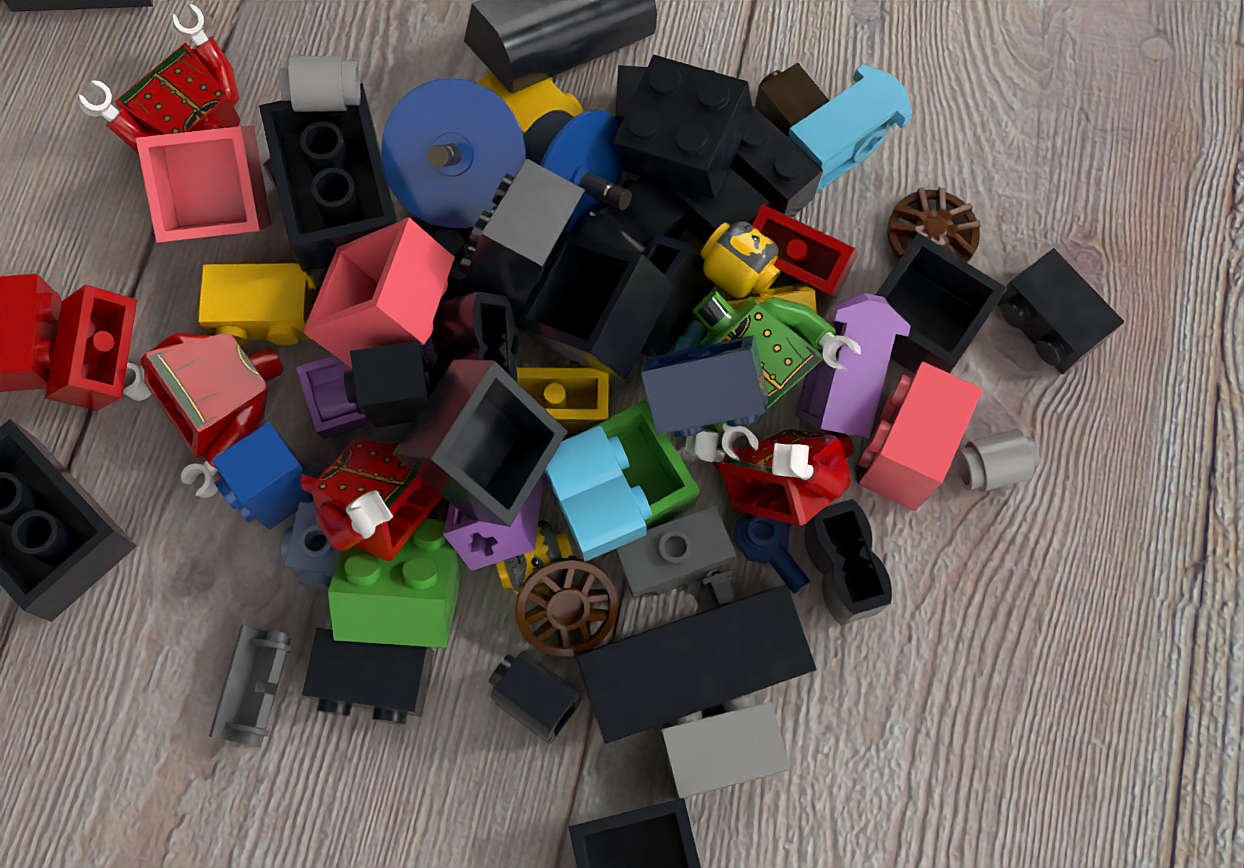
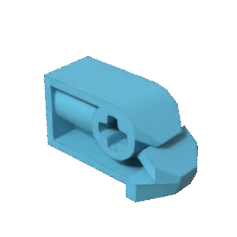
(852, 123)

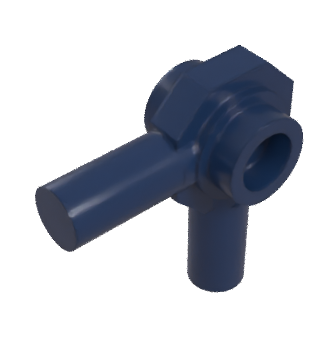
(766, 541)

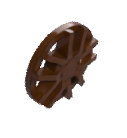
(936, 224)
(566, 606)

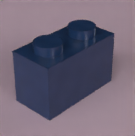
(706, 387)

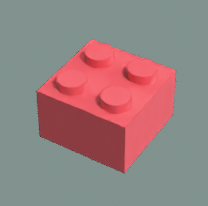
(204, 183)
(380, 291)
(917, 435)

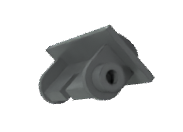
(250, 686)

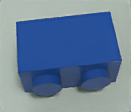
(262, 477)

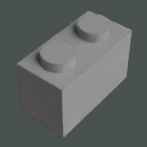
(723, 748)

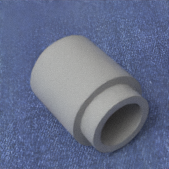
(320, 83)
(997, 461)

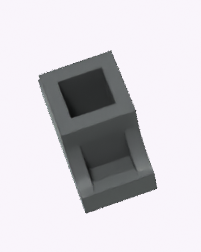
(676, 553)

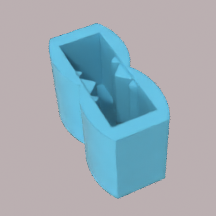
(595, 493)

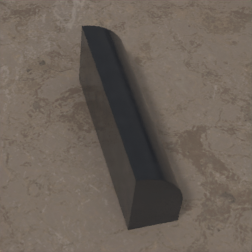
(542, 38)
(695, 663)

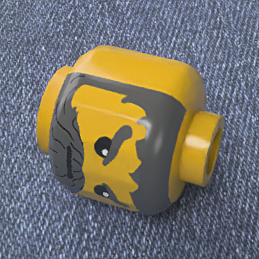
(740, 259)
(547, 548)

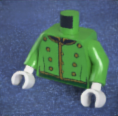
(786, 340)

